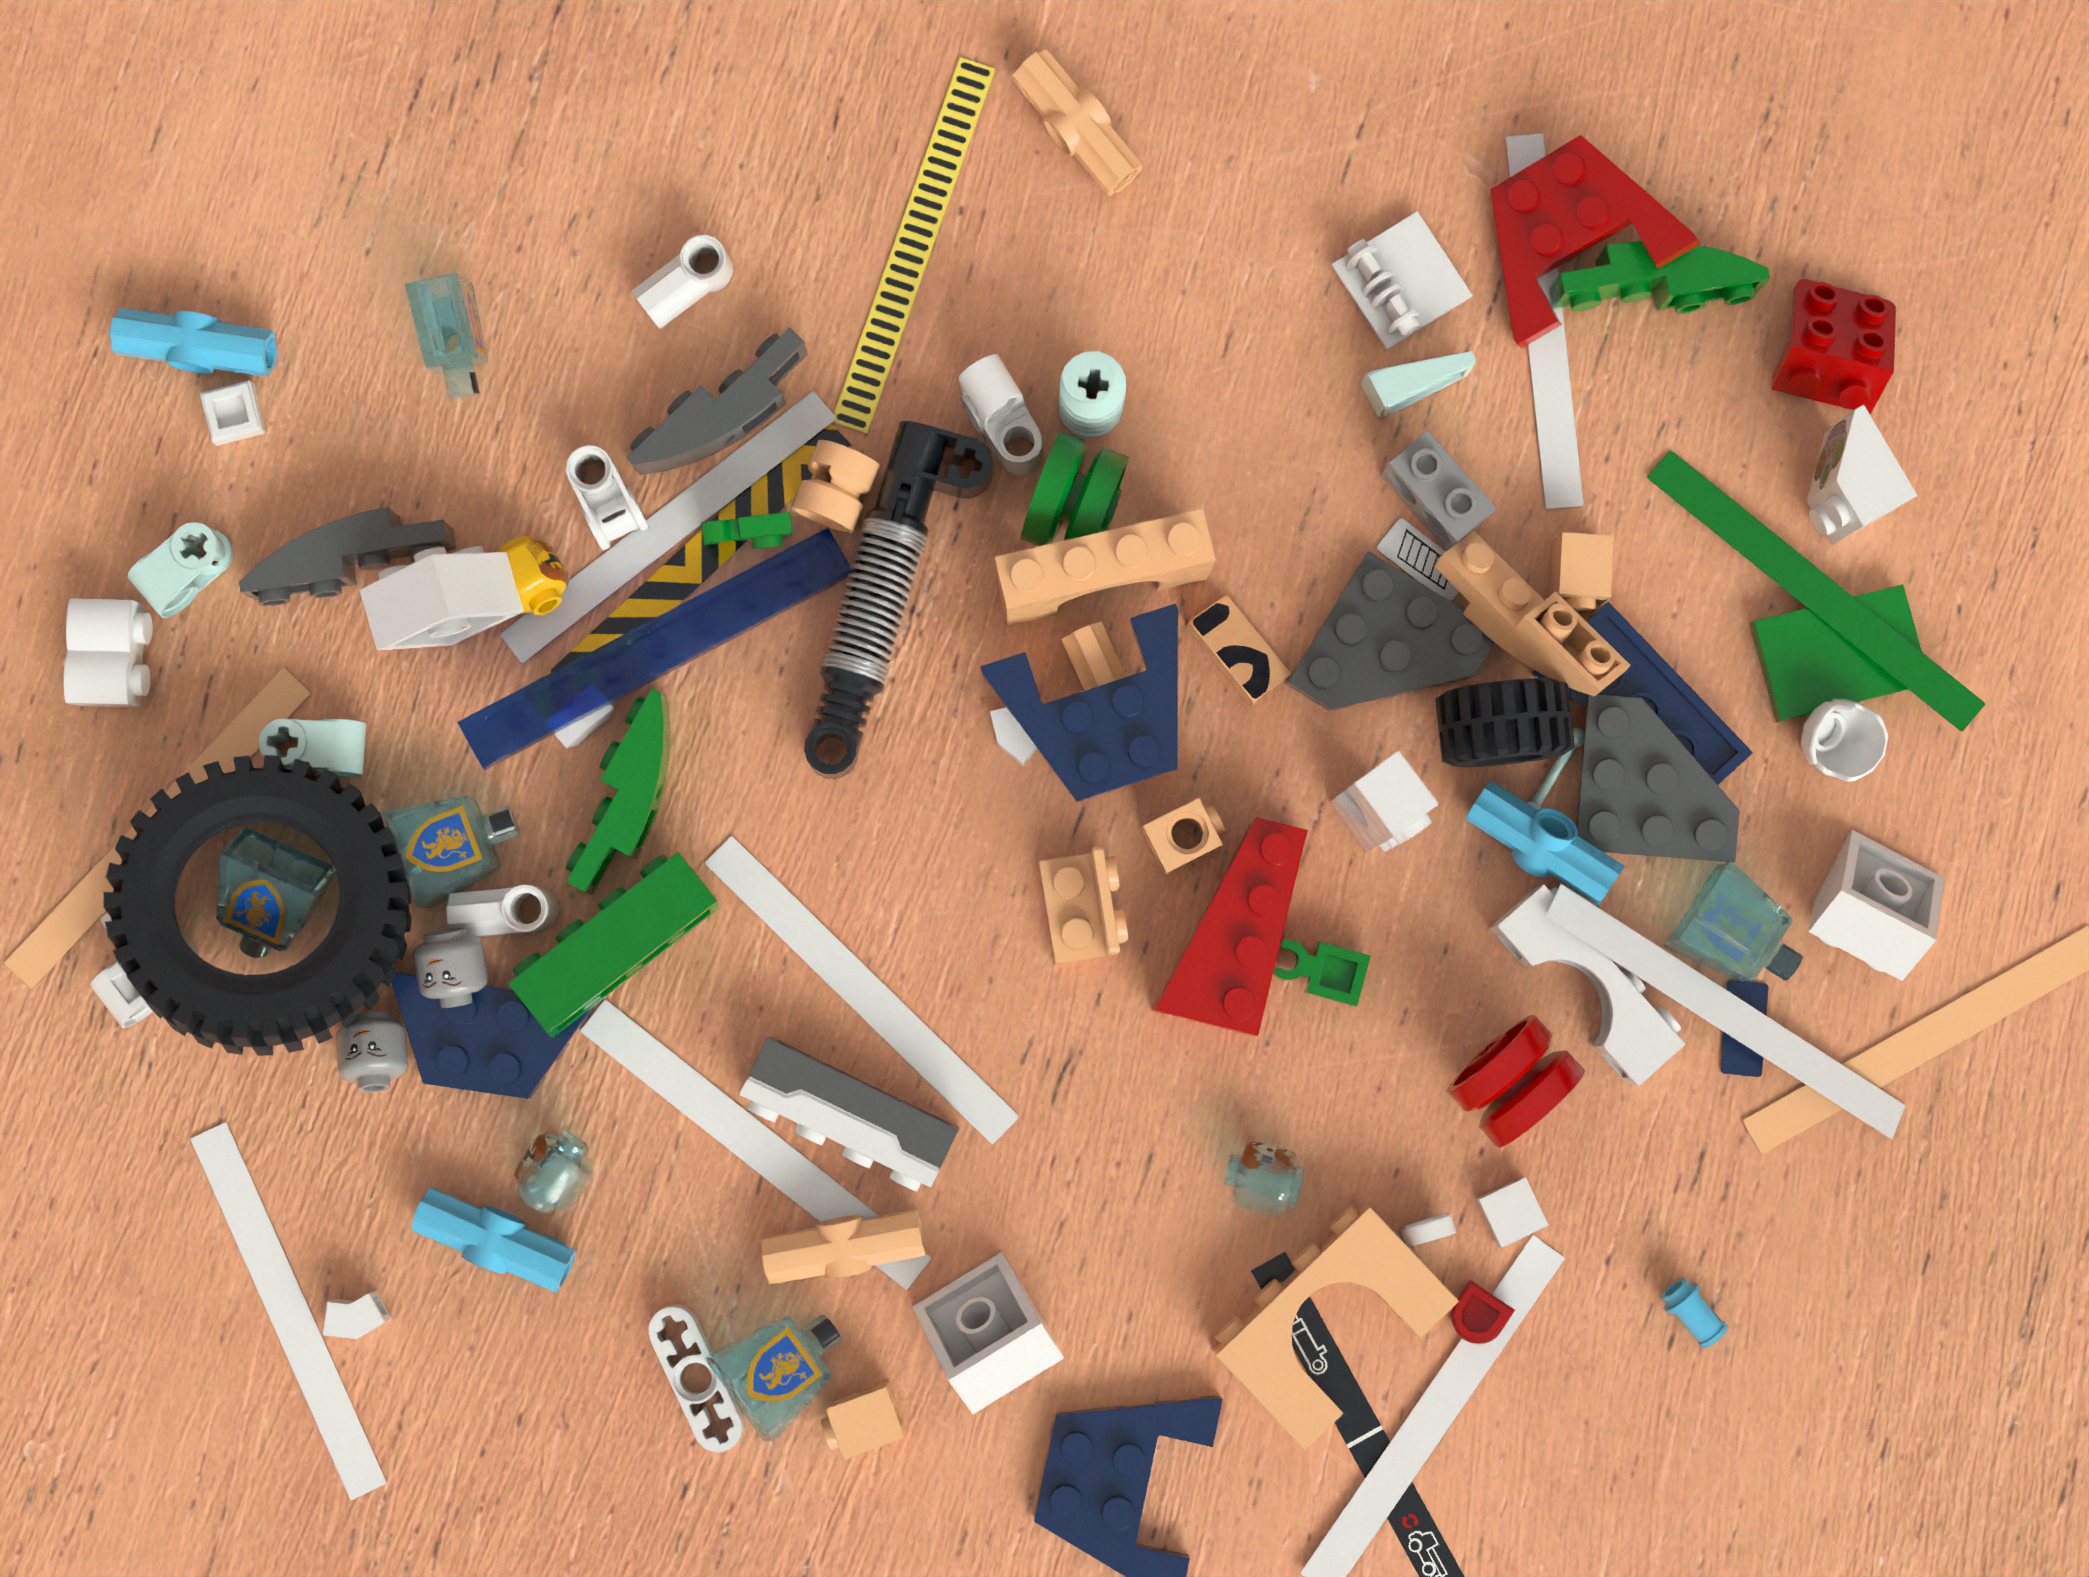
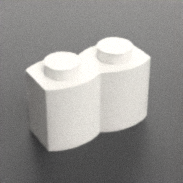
(106, 653)

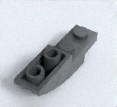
(708, 425)
(326, 556)

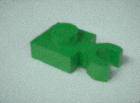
(762, 530)
(1331, 972)

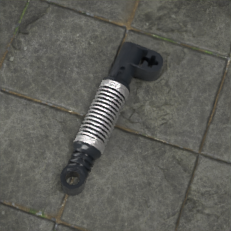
(891, 542)

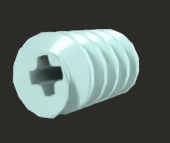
(1091, 374)

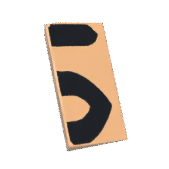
(1238, 650)

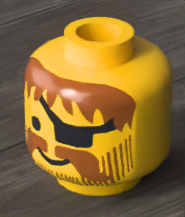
(536, 574)

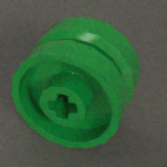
(1071, 496)

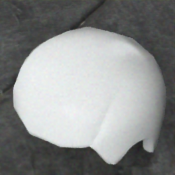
(1844, 739)

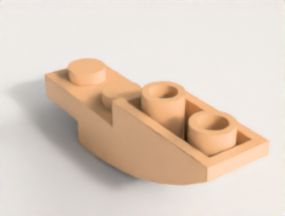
(1534, 630)

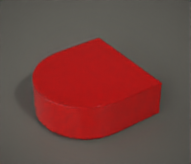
(1479, 1315)

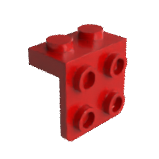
(1837, 346)

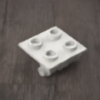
(1401, 280)

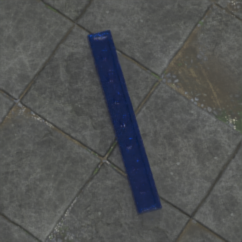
(654, 649)

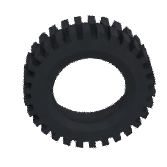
(284, 1003)

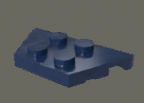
(480, 1045)

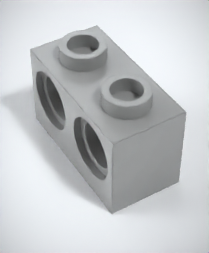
(1437, 490)

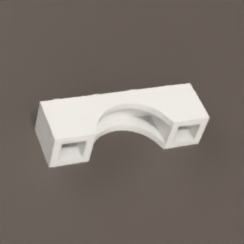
(1386, 805)
(1631, 1033)

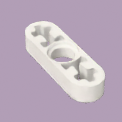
(686, 1398)

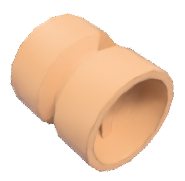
(835, 486)

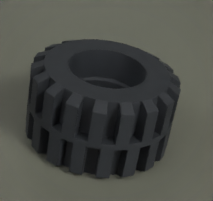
(1505, 722)

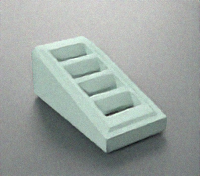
(1404, 384)

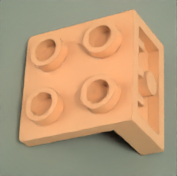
(1082, 907)

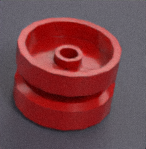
(1519, 1085)

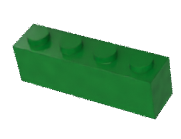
(613, 944)

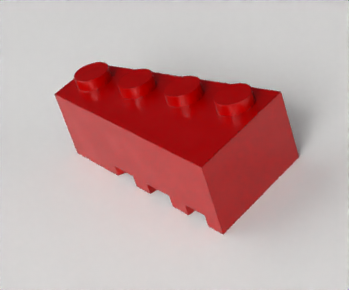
(1236, 943)

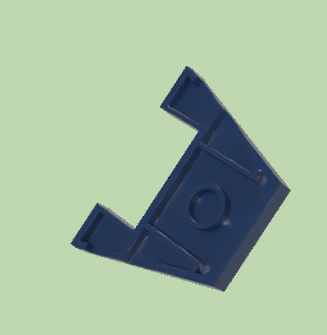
(1109, 731)
(1101, 1476)

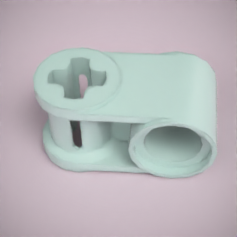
(175, 573)
(323, 743)

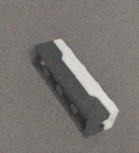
(848, 1112)

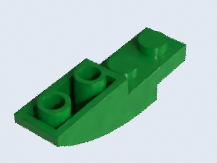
(1682, 284)
(639, 774)

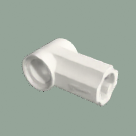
(678, 285)
(498, 911)

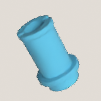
(1692, 1310)

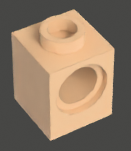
(1159, 835)
(863, 1421)

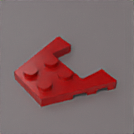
(1561, 211)

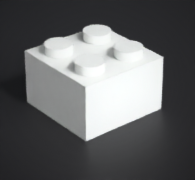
(440, 598)

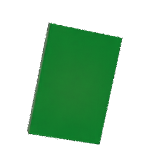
(1813, 663)

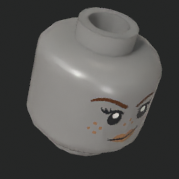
(450, 966)
(372, 1051)

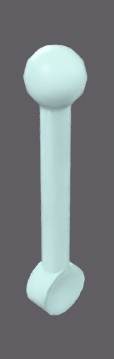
(1556, 770)

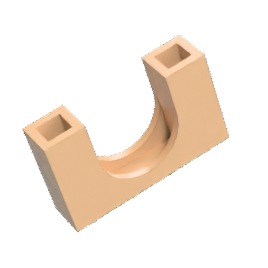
(1161, 550)
(1261, 1345)

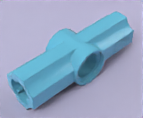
(193, 342)
(1544, 842)
(493, 1239)

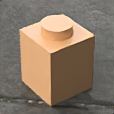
(1582, 569)

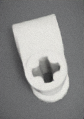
(607, 505)

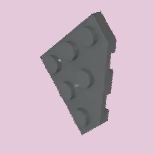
(1387, 641)
(1647, 790)

